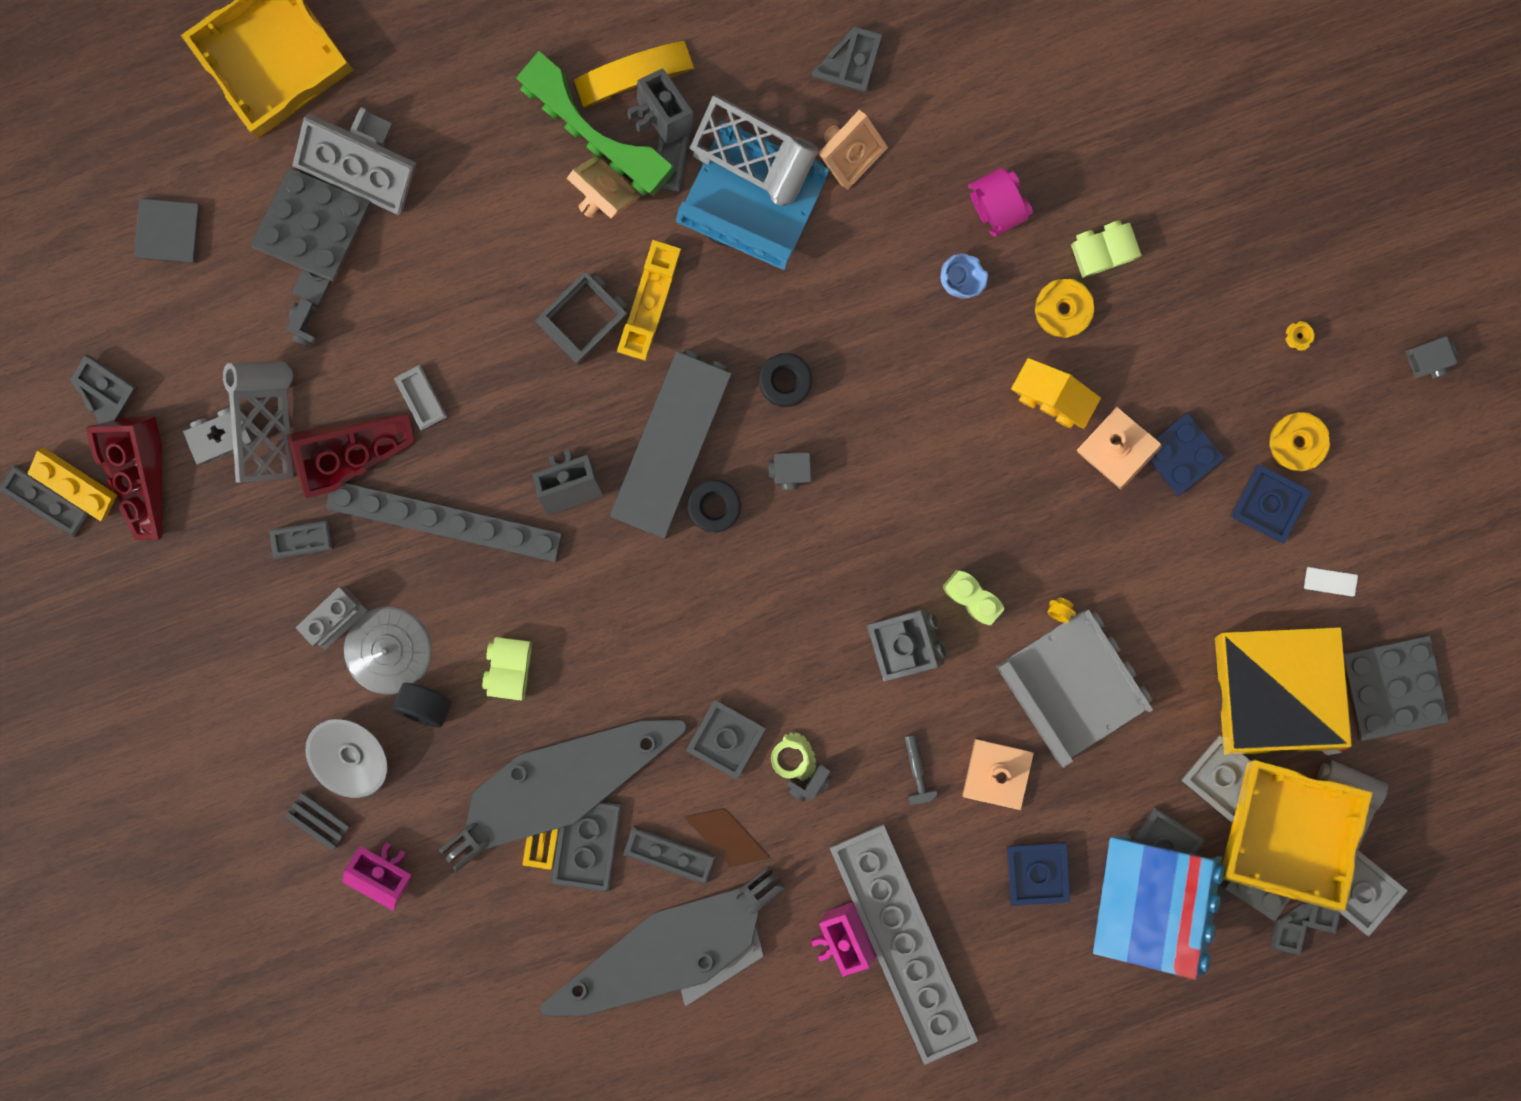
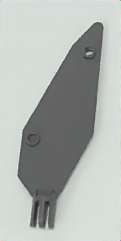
(556, 785)
(669, 951)

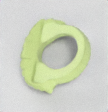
(806, 767)

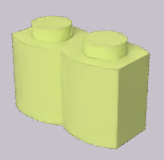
(1105, 249)
(979, 603)
(508, 668)

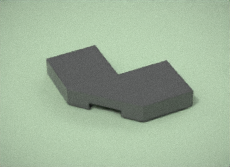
(1292, 926)

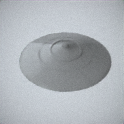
(387, 650)
(346, 758)

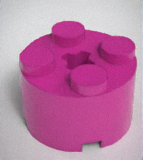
(999, 201)

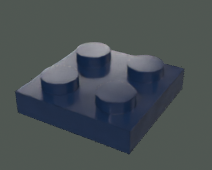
(1184, 454)
(1270, 503)
(1038, 873)

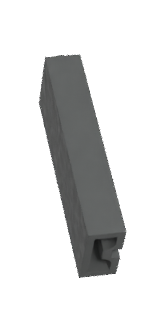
(671, 443)

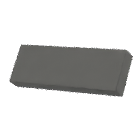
(43, 501)
(669, 855)

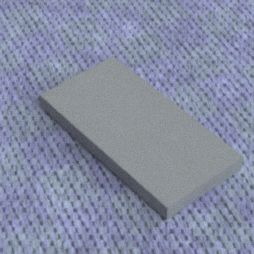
(353, 164)

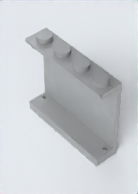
(1074, 686)

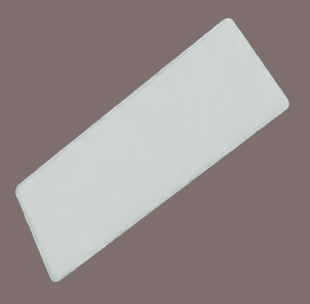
(1330, 581)

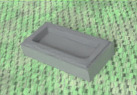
(420, 397)

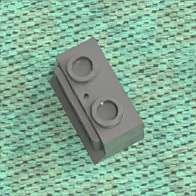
(331, 618)

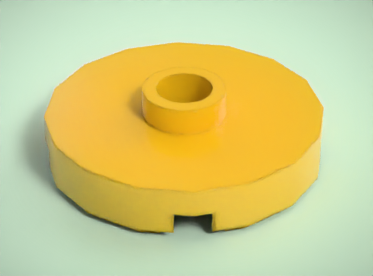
(1079, 303)
(1314, 437)

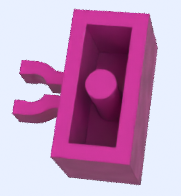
(377, 876)
(846, 940)

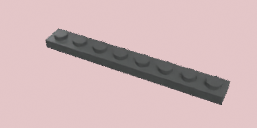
(445, 521)

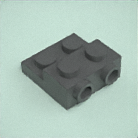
(907, 644)

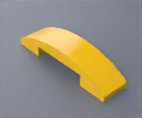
(623, 73)
(649, 300)

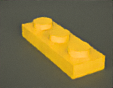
(72, 484)

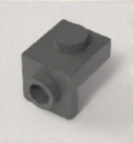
(301, 317)
(818, 782)

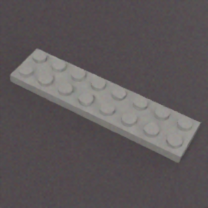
(1219, 783)
(903, 944)

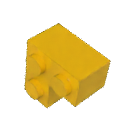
(1056, 393)

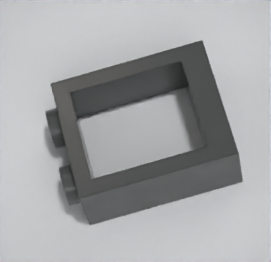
(565, 298)

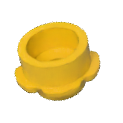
(1307, 335)
(1061, 610)

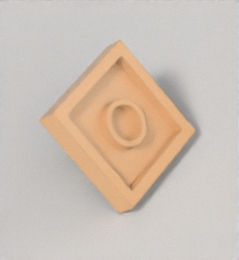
(852, 149)
(602, 188)
(1119, 448)
(997, 774)

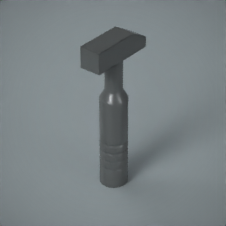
(917, 772)

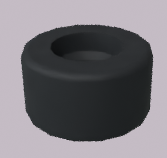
(790, 362)
(696, 510)
(422, 705)

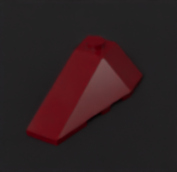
(339, 452)
(133, 463)

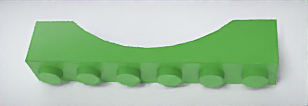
(550, 84)

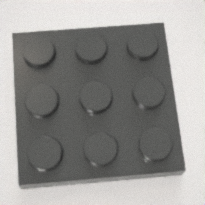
(311, 224)
(1394, 688)

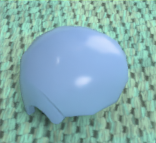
(963, 276)

